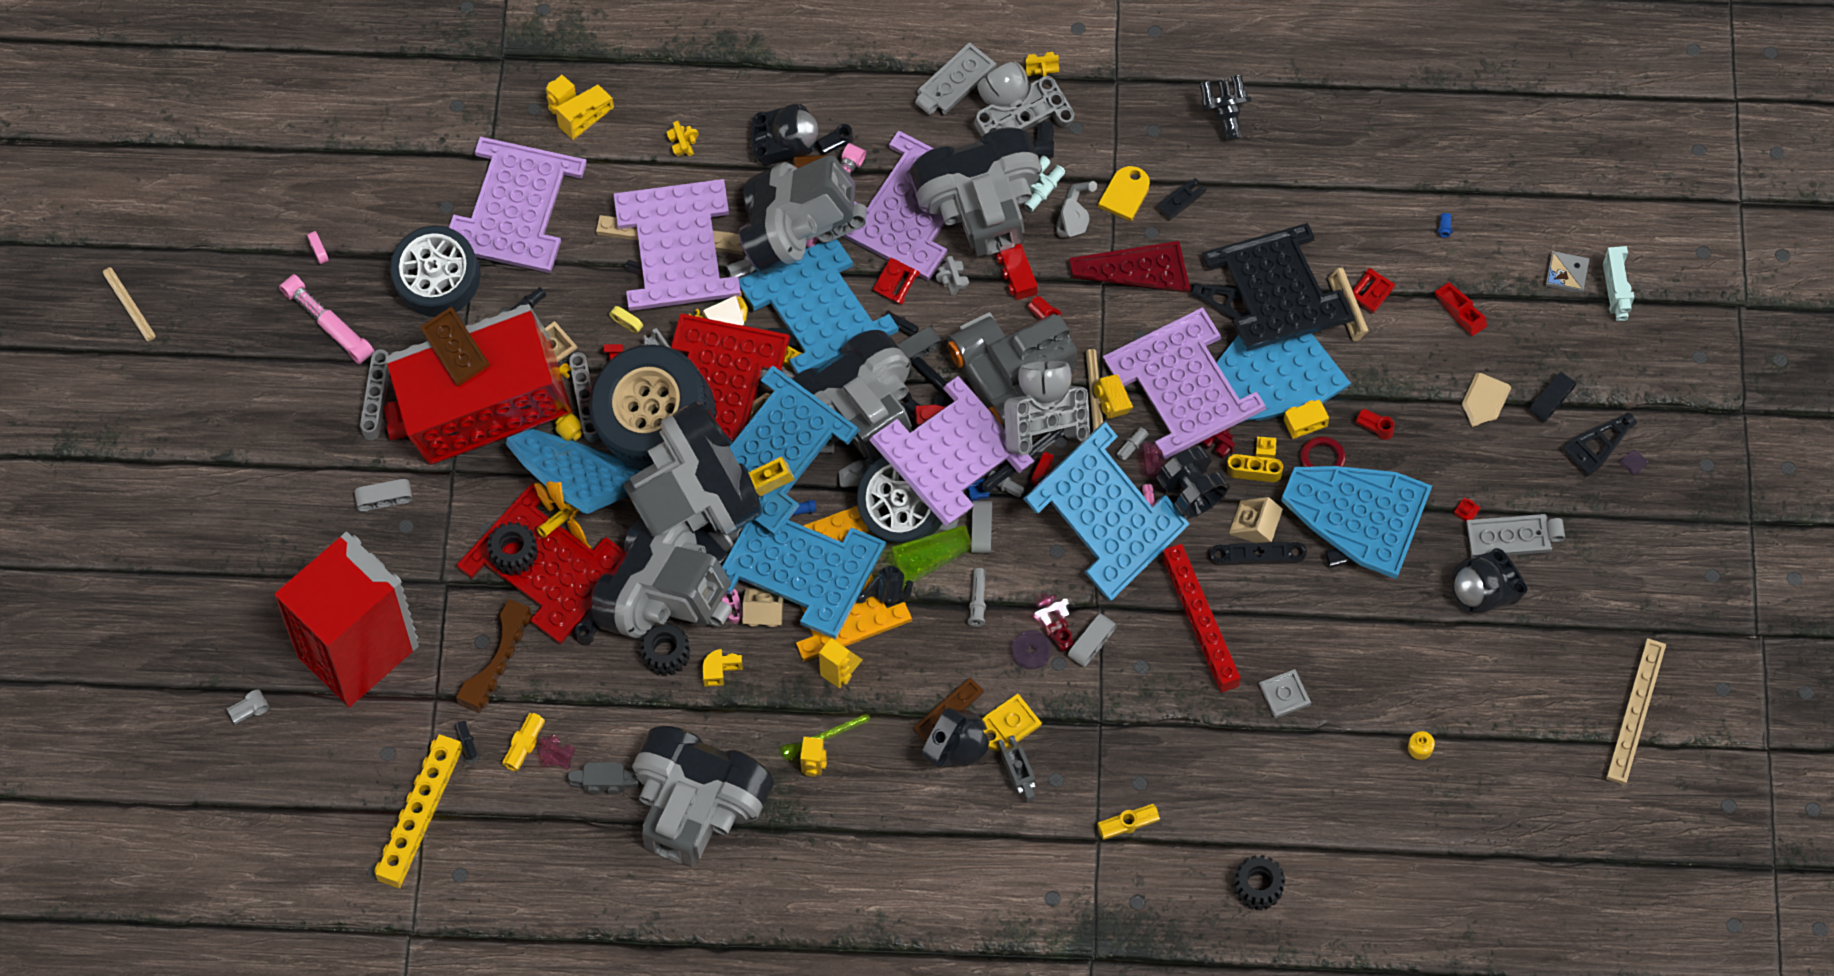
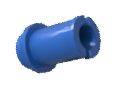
(1445, 225)
(806, 507)

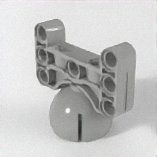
(1013, 97)
(1046, 407)

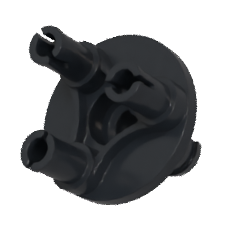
(1227, 106)

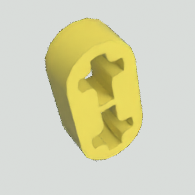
(626, 319)

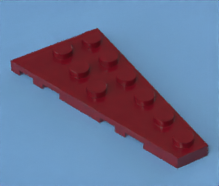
(1145, 266)

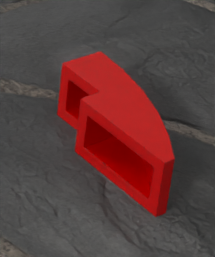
(1461, 309)

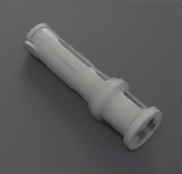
(977, 604)

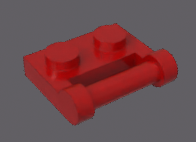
(891, 278)
(1376, 293)

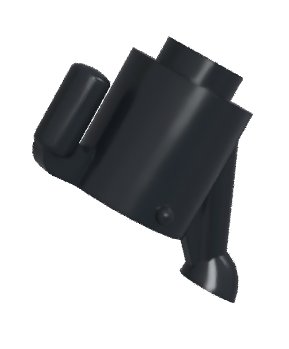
(887, 586)

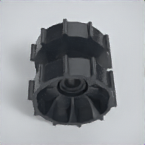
(1199, 490)

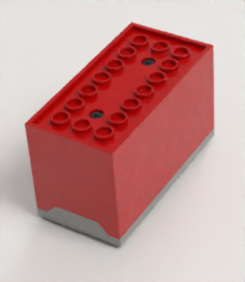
(504, 399)
(347, 618)

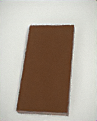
(454, 346)

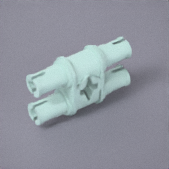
(1043, 185)

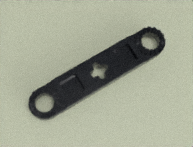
(1245, 553)

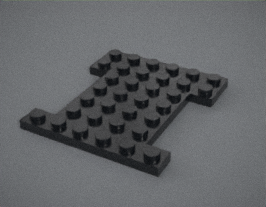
(1278, 288)

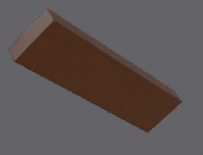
(958, 700)

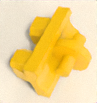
(1042, 65)
(684, 136)

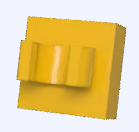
(1266, 447)

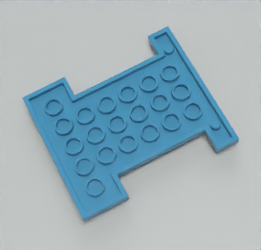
(814, 303)
(788, 426)
(1108, 512)
(806, 569)

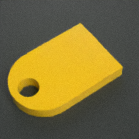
(1124, 194)
(1010, 719)

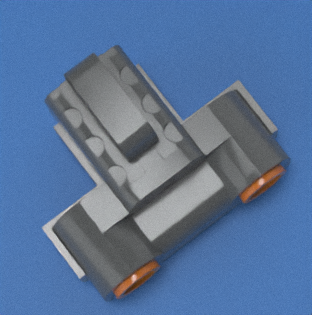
(994, 360)

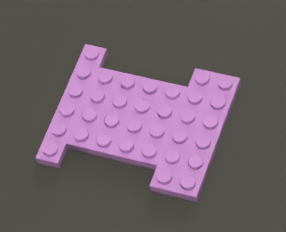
(517, 204)
(895, 221)
(676, 243)
(1183, 381)
(948, 452)

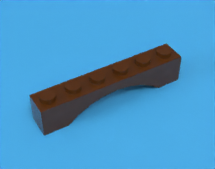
(477, 689)

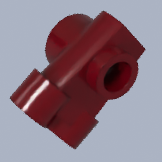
(1059, 632)

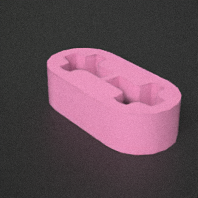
(317, 247)
(734, 604)

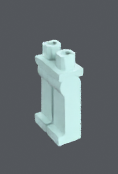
(1617, 286)

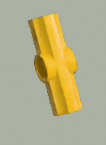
(523, 742)
(1140, 818)

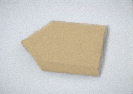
(1485, 399)

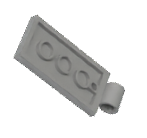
(954, 80)
(1514, 534)

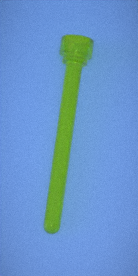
(790, 750)

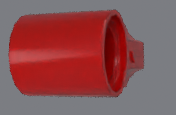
(1042, 308)
(395, 421)
(1375, 423)

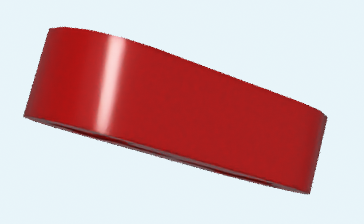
(1042, 467)

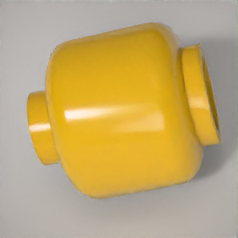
(569, 427)
(1421, 745)

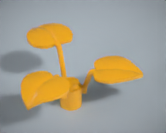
(555, 492)

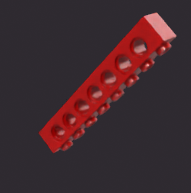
(1201, 618)

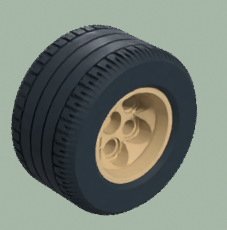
(621, 388)

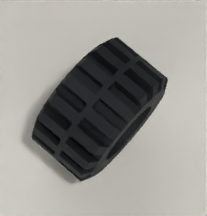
(512, 534)
(665, 663)
(1264, 868)

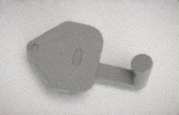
(1073, 217)

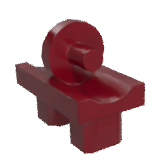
(1224, 443)

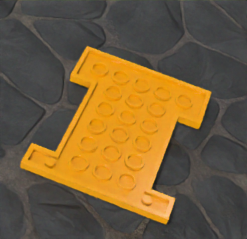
(865, 618)

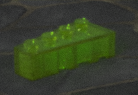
(929, 553)

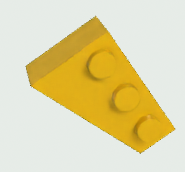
(583, 111)
(837, 663)

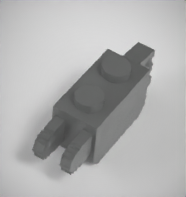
(1018, 768)
(603, 778)

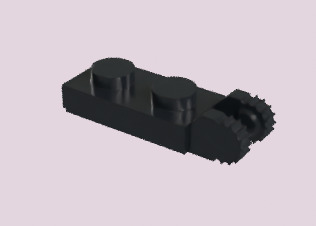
(1180, 199)

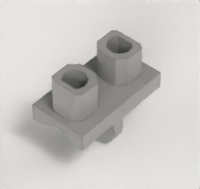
(949, 275)

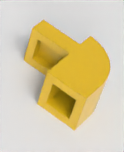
(715, 665)

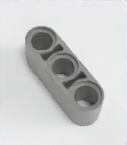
(383, 495)
(981, 527)
(1092, 640)

